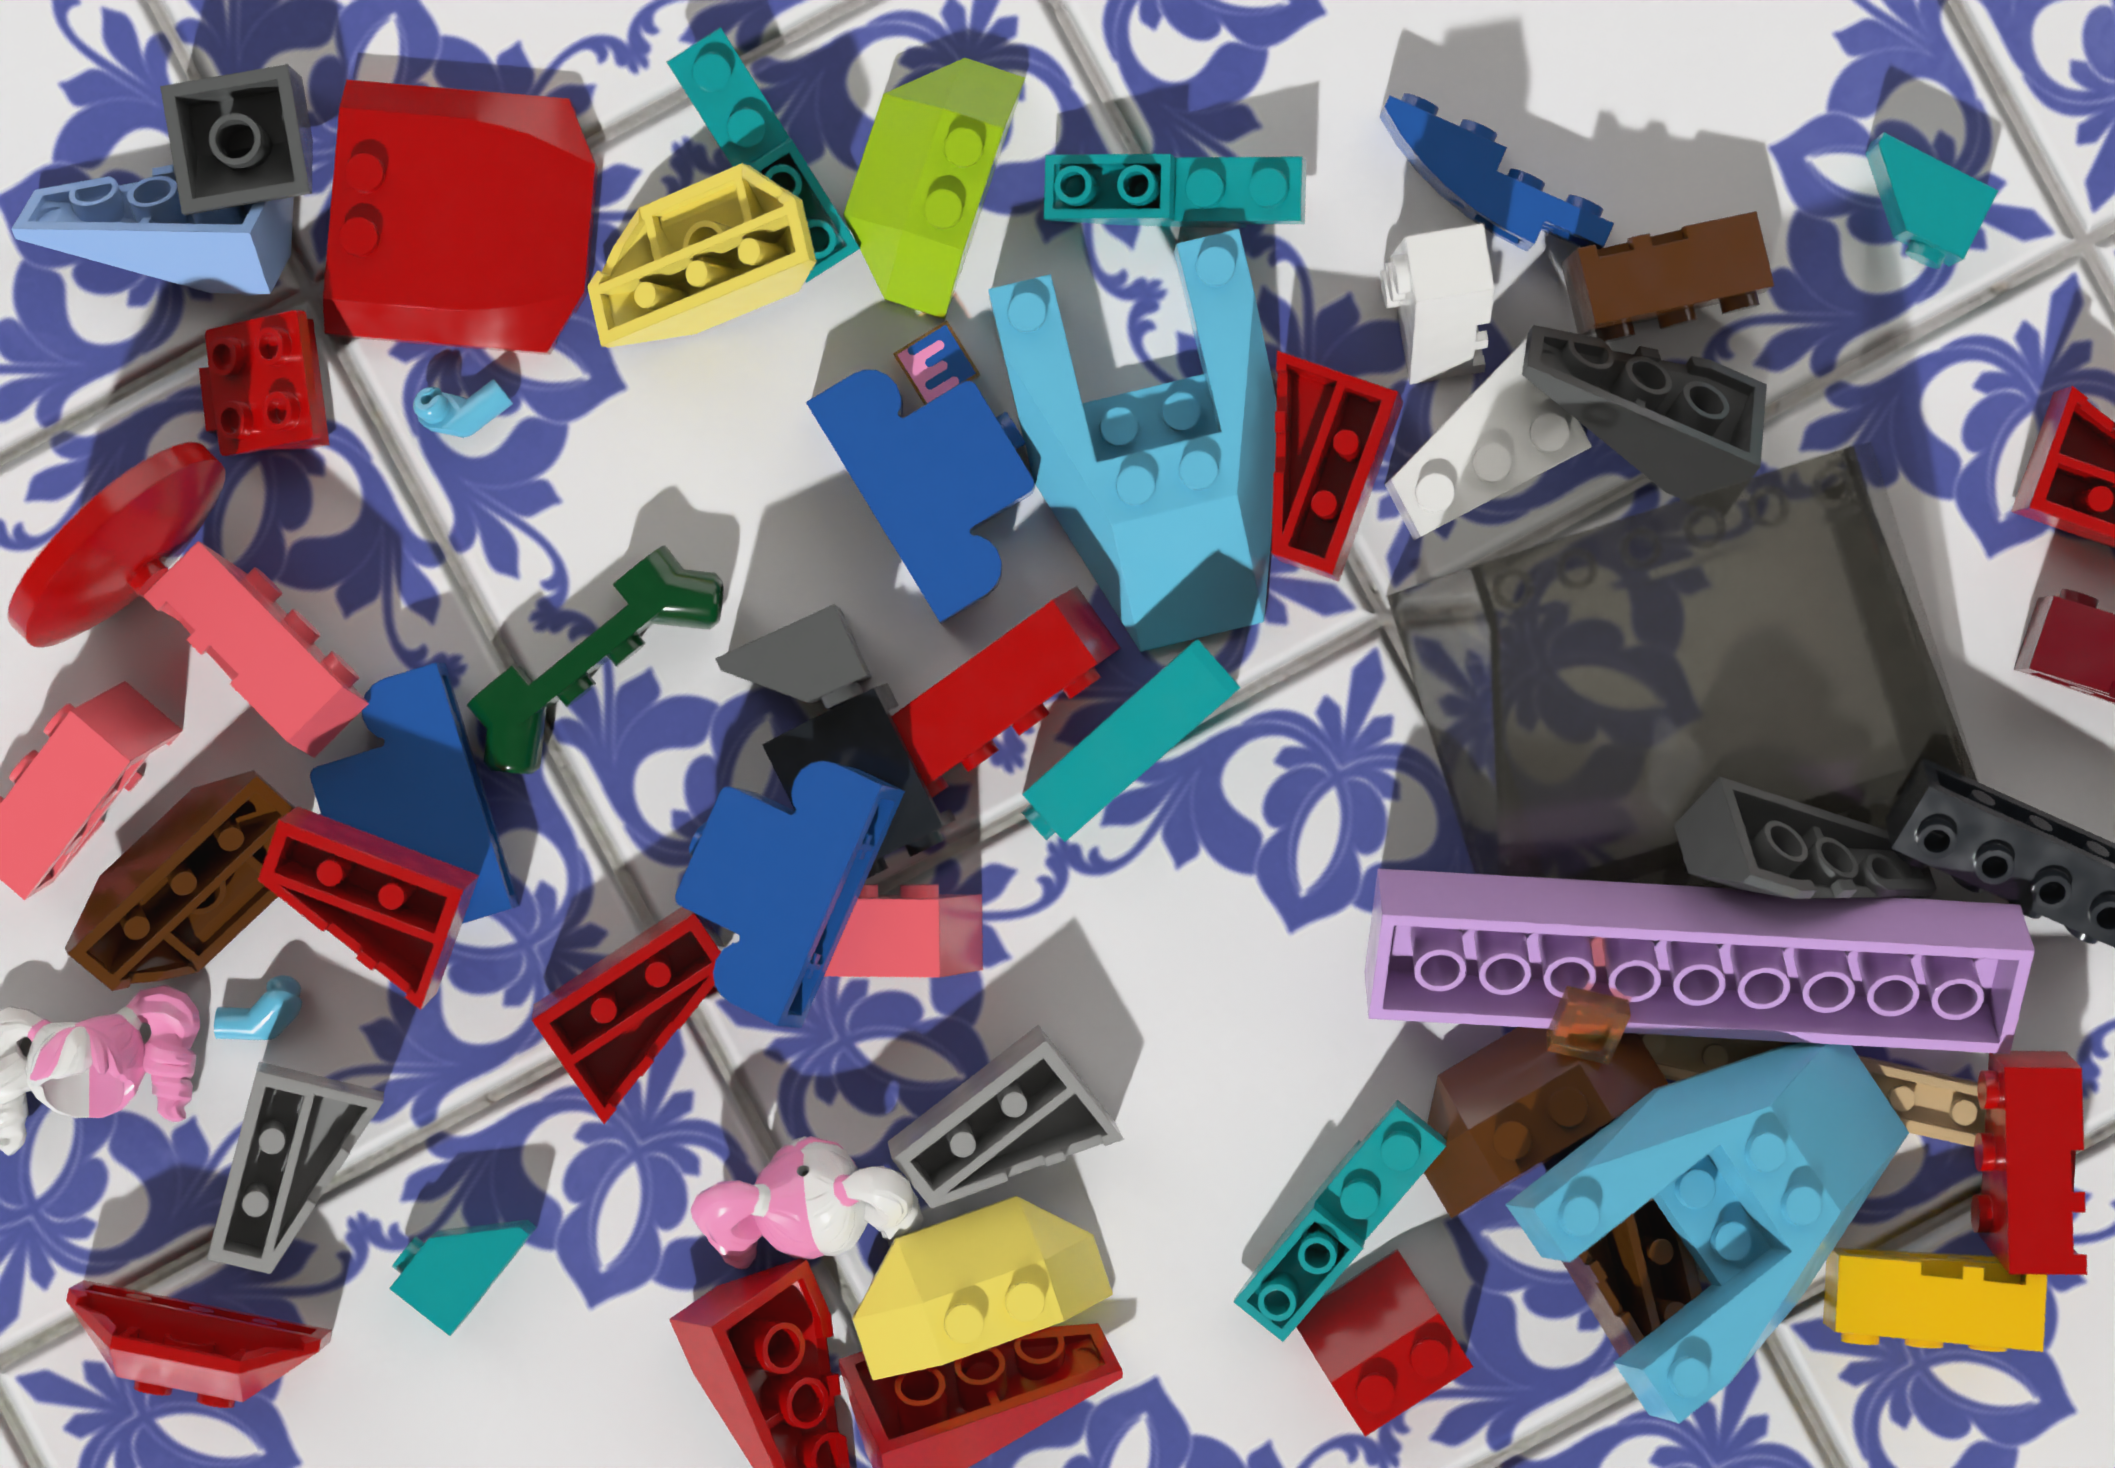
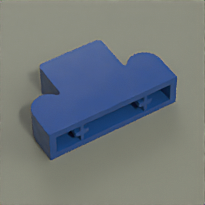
(929, 478)
(421, 784)
(786, 882)

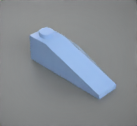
(146, 233)

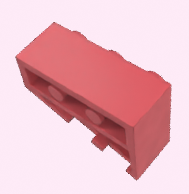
(260, 647)
(74, 782)
(910, 934)

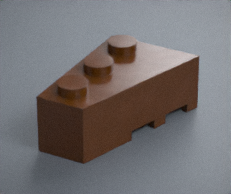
(1668, 276)
(1636, 1276)

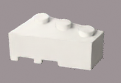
(1441, 296)
(1485, 449)

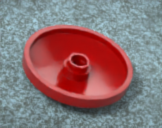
(117, 545)

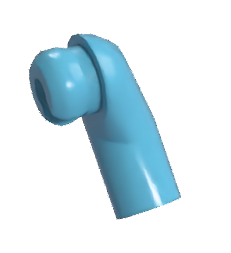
(457, 414)
(266, 1017)

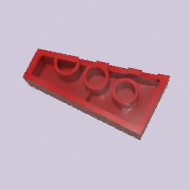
(1004, 687)

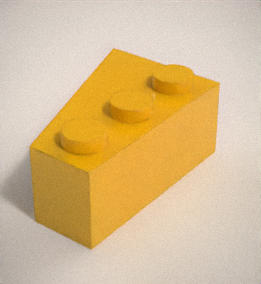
(1933, 1300)

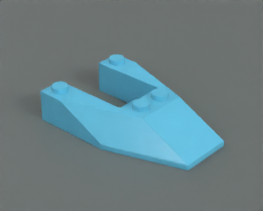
(1166, 480)
(1757, 1181)

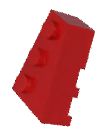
(2072, 470)
(371, 895)
(2030, 1161)

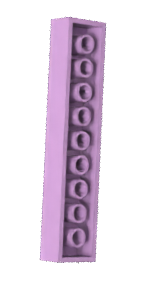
(1699, 960)

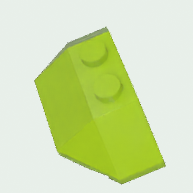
(929, 179)

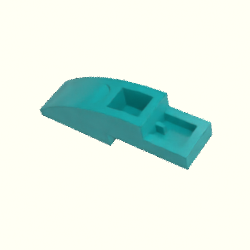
(754, 136)
(1174, 190)
(1339, 1220)

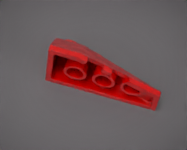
(767, 1366)
(978, 1402)

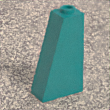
(1128, 742)

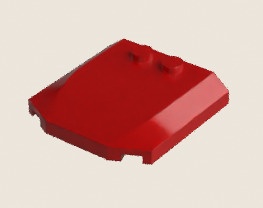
(457, 218)

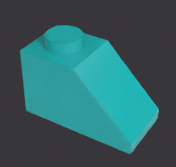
(1927, 201)
(456, 1269)

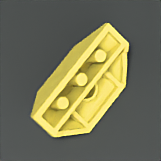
(702, 259)
(976, 1286)

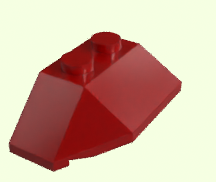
(190, 1344)

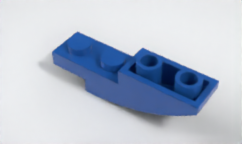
(1463, 170)

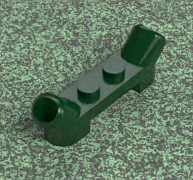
(516, 706)

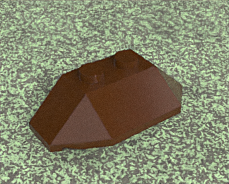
(182, 886)
(1524, 1106)

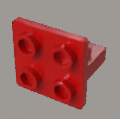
(267, 384)

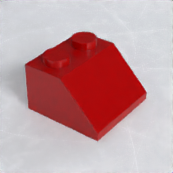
(1382, 1343)

